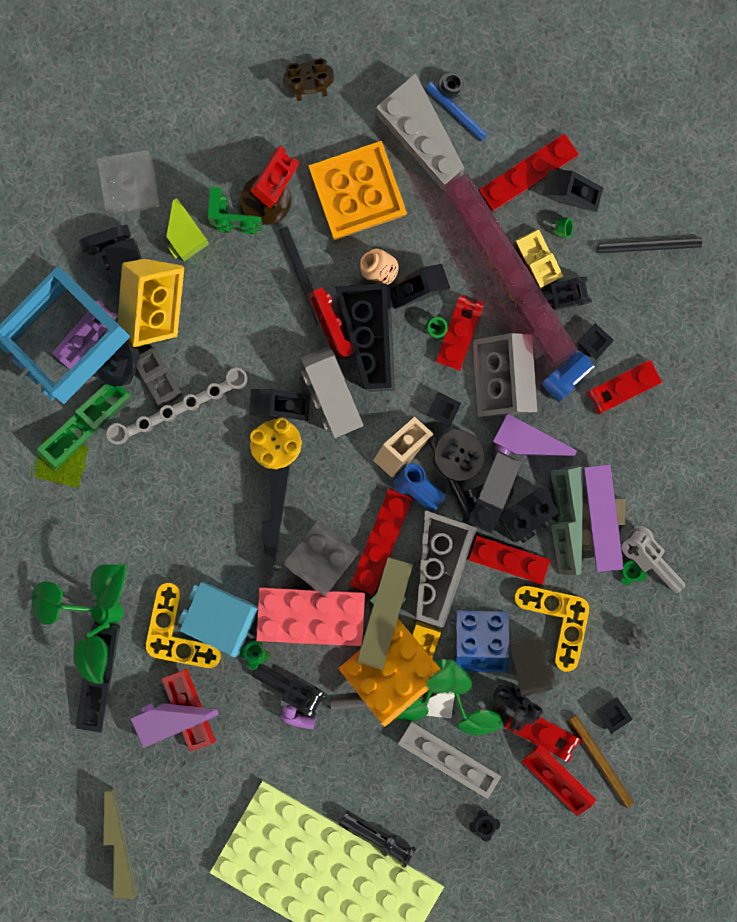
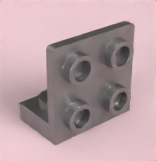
(321, 558)

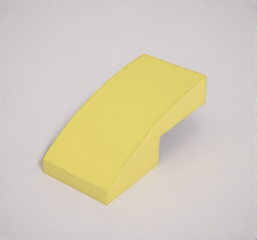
(538, 258)

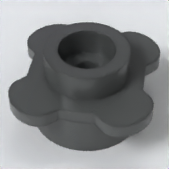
(637, 638)

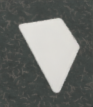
(441, 705)

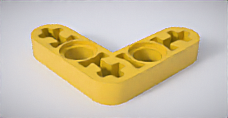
(563, 610)
(166, 634)

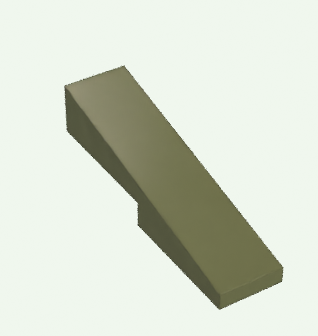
(385, 613)
(123, 880)

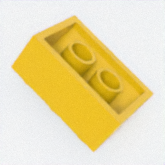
(150, 300)

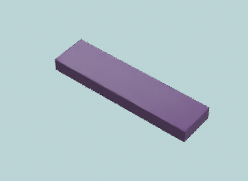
(603, 518)

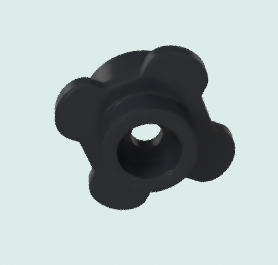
(492, 825)

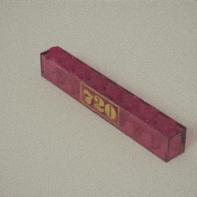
(510, 270)

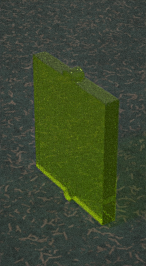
(69, 473)

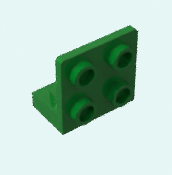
(224, 222)

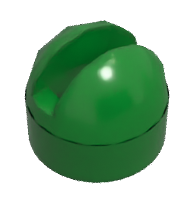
(564, 227)
(438, 321)

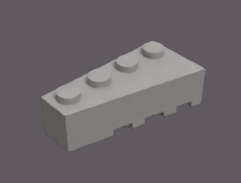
(418, 128)
(441, 566)

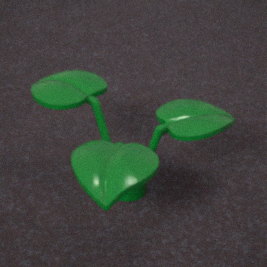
(107, 586)
(455, 681)

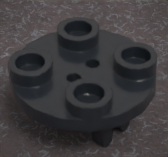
(120, 366)
(448, 449)
(517, 706)

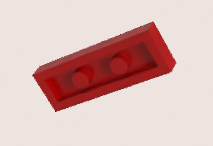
(509, 560)
(183, 692)
(558, 780)

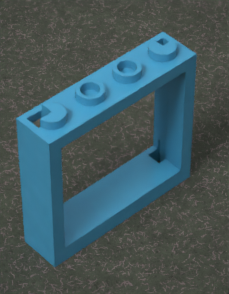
(32, 308)

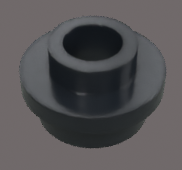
(453, 79)

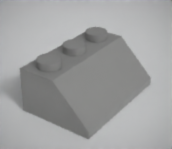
(504, 375)

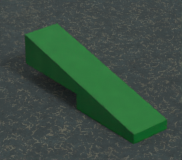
(82, 425)

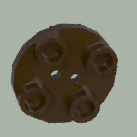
(308, 77)
(269, 216)

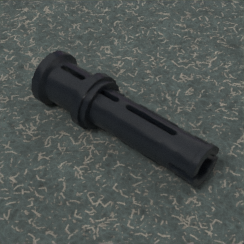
(387, 844)

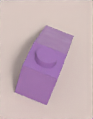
(523, 439)
(166, 720)

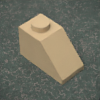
(402, 447)

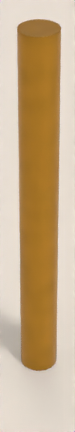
(601, 761)

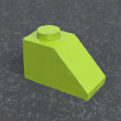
(183, 233)

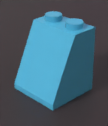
(218, 618)

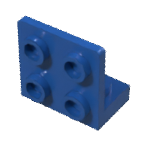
(482, 641)

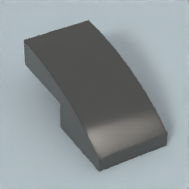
(157, 377)

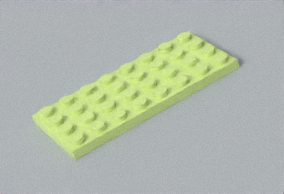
(318, 869)

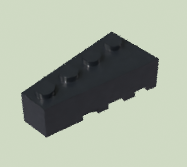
(370, 330)

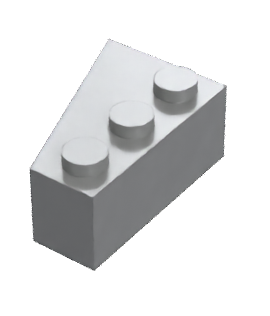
(330, 392)

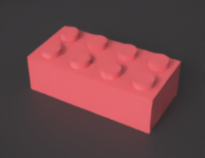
(310, 616)

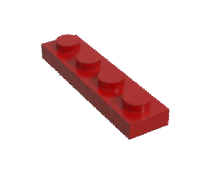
(528, 172)
(381, 541)

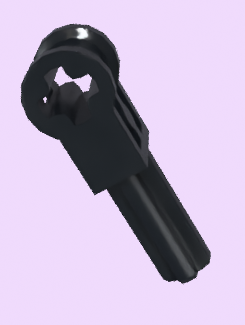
(565, 293)
(295, 691)

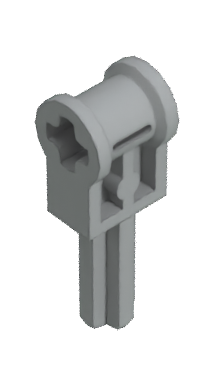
(648, 555)

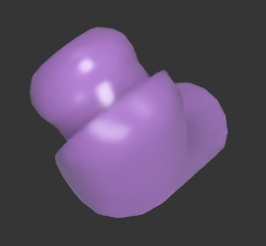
(292, 718)

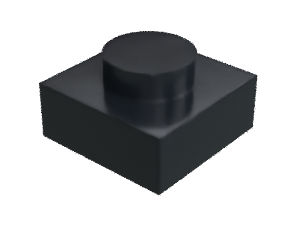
(595, 341)
(444, 409)
(614, 715)

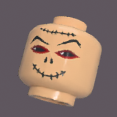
(378, 267)

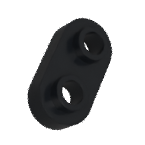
(94, 243)

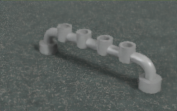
(235, 379)

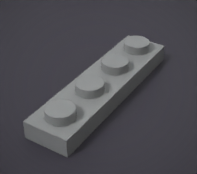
(449, 760)

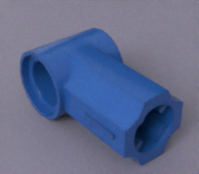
(563, 380)
(419, 487)

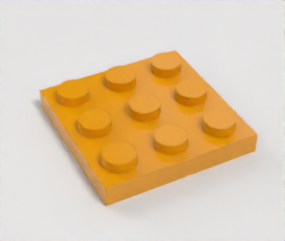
(357, 190)
(401, 680)

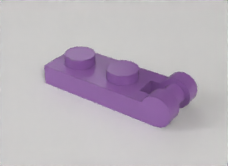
(82, 338)

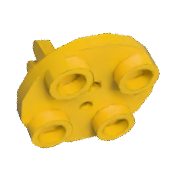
(264, 449)

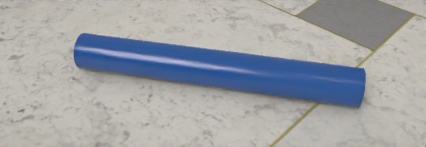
(456, 111)

